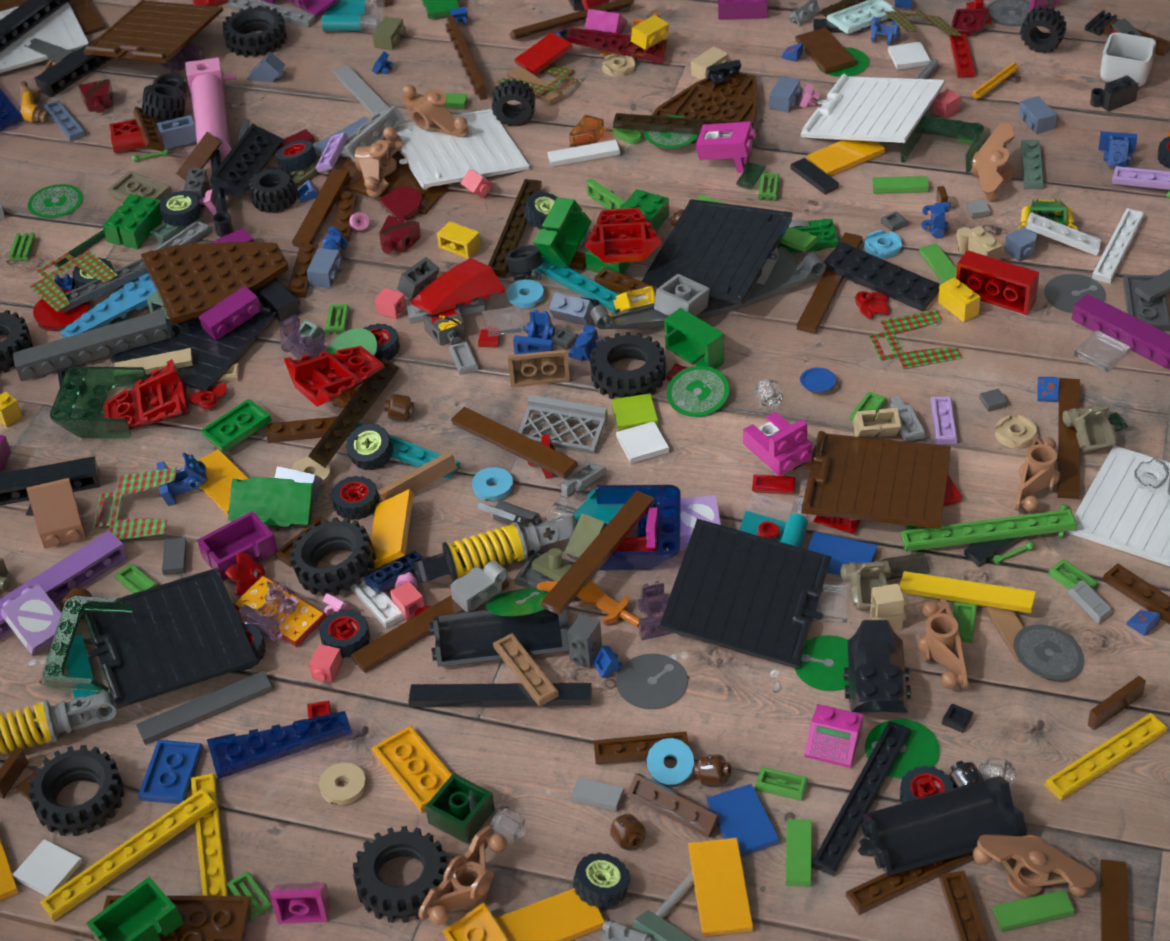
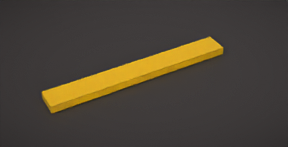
(210, 842)
(127, 854)

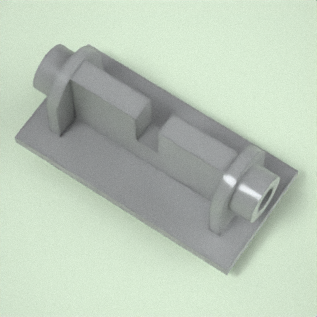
(805, 12)
(618, 932)

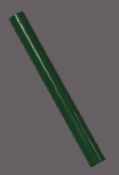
(83, 246)

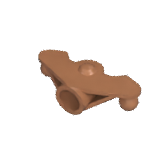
(431, 113)
(377, 161)
(991, 161)
(1037, 472)
(943, 643)
(1033, 864)
(465, 880)

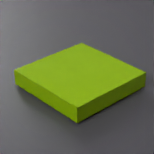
(633, 411)

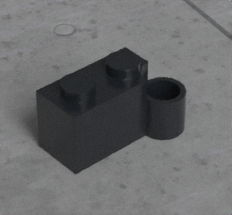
(1115, 94)

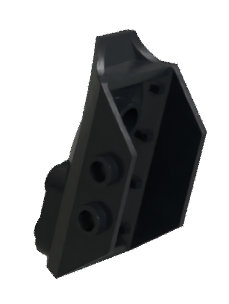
(876, 670)

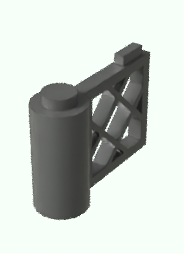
(509, 513)

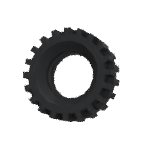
(250, 20)
(17, 339)
(633, 382)
(324, 540)
(72, 767)
(402, 900)

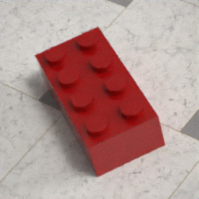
(999, 281)

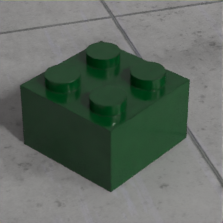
(460, 808)

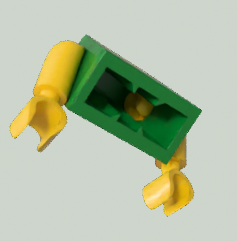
(1051, 209)

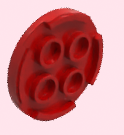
(51, 320)

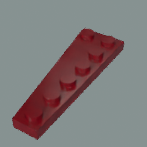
(617, 44)

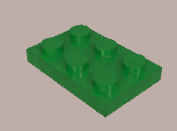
(236, 425)

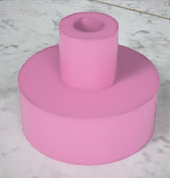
(359, 221)
(405, 578)

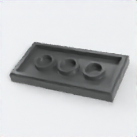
(1154, 312)

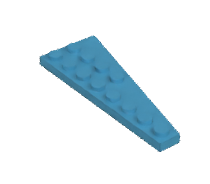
(129, 297)

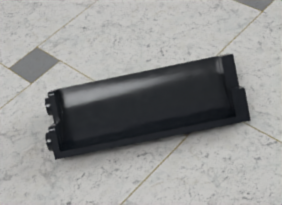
(471, 635)
(941, 825)

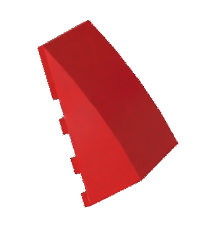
(622, 236)
(459, 285)
(332, 375)
(151, 400)

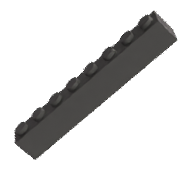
(91, 345)

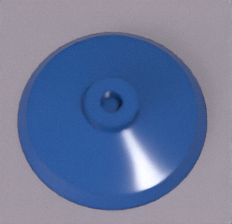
(817, 379)

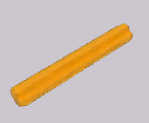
(995, 81)

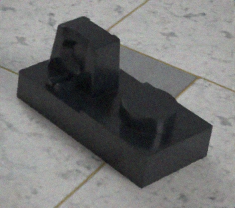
(719, 71)

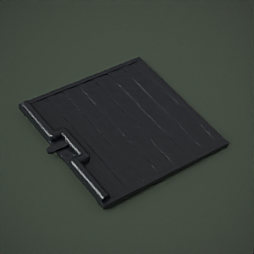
(720, 248)
(210, 357)
(746, 593)
(170, 639)

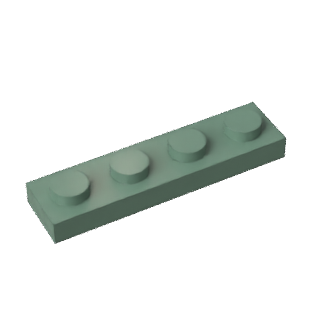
(1031, 164)

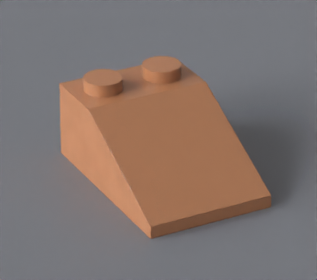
(56, 513)

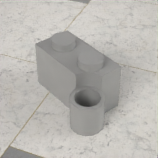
(478, 586)

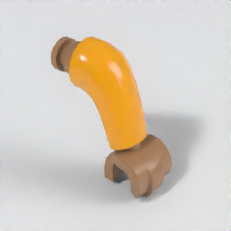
(29, 110)

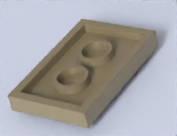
(139, 185)

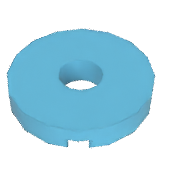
(874, 246)
(532, 288)
(496, 475)
(673, 748)

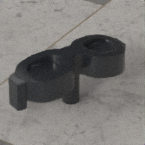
(527, 274)

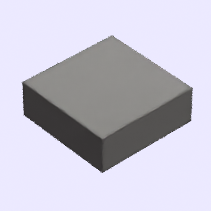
(978, 208)

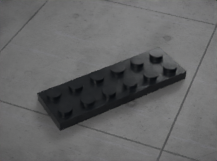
(246, 160)
(882, 276)

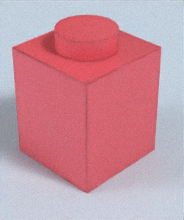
(946, 103)
(476, 183)
(390, 303)
(407, 599)
(325, 663)

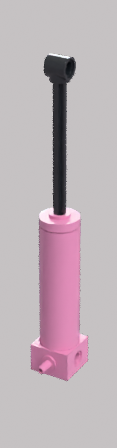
(209, 110)

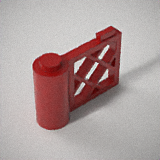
(126, 140)

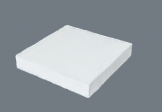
(908, 55)
(642, 442)
(47, 868)

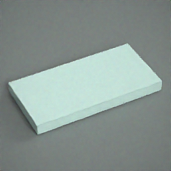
(860, 15)

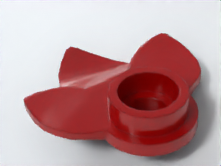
(872, 303)
(208, 399)
(244, 572)

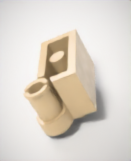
(978, 241)

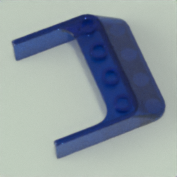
(668, 536)

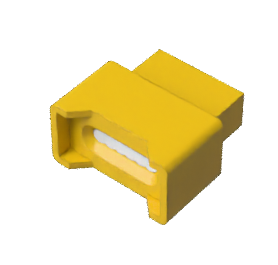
(635, 298)

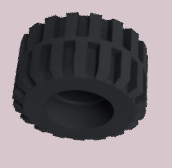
(1046, 18)
(163, 101)
(510, 113)
(272, 190)

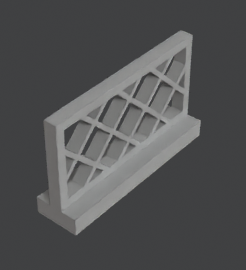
(371, 131)
(567, 412)

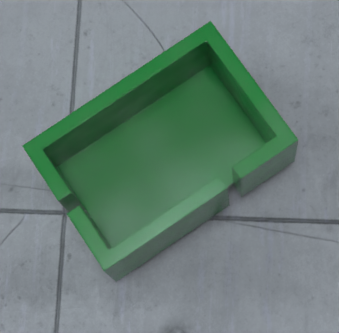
(133, 220)
(562, 232)
(693, 339)
(137, 916)

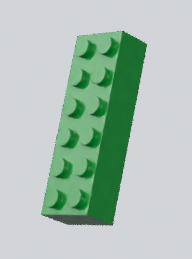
(655, 210)

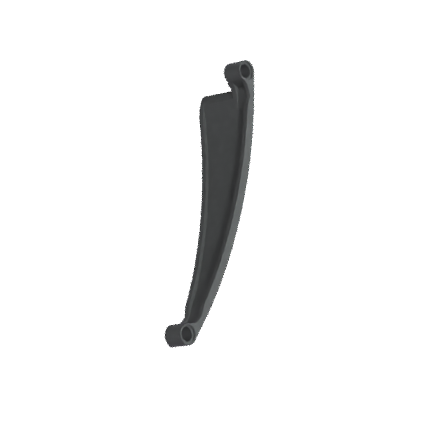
(783, 277)

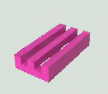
(652, 527)

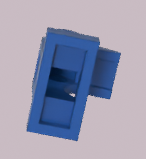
(1119, 150)
(539, 335)
(194, 473)

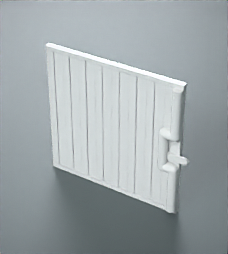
(58, 29)
(872, 109)
(445, 159)
(1123, 514)

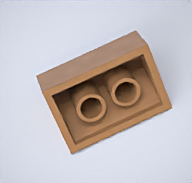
(538, 368)

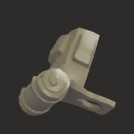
(1092, 427)
(864, 578)

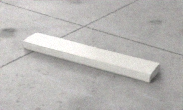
(1118, 245)

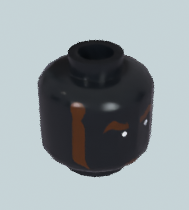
(964, 774)

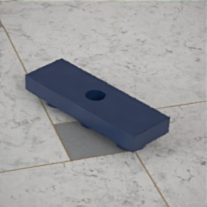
(387, 576)

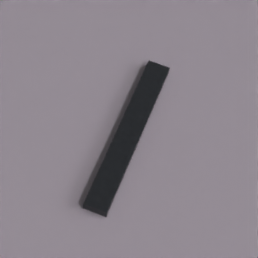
(494, 695)
(861, 798)

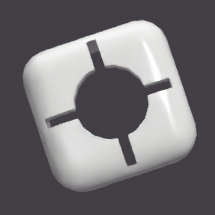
(1127, 56)

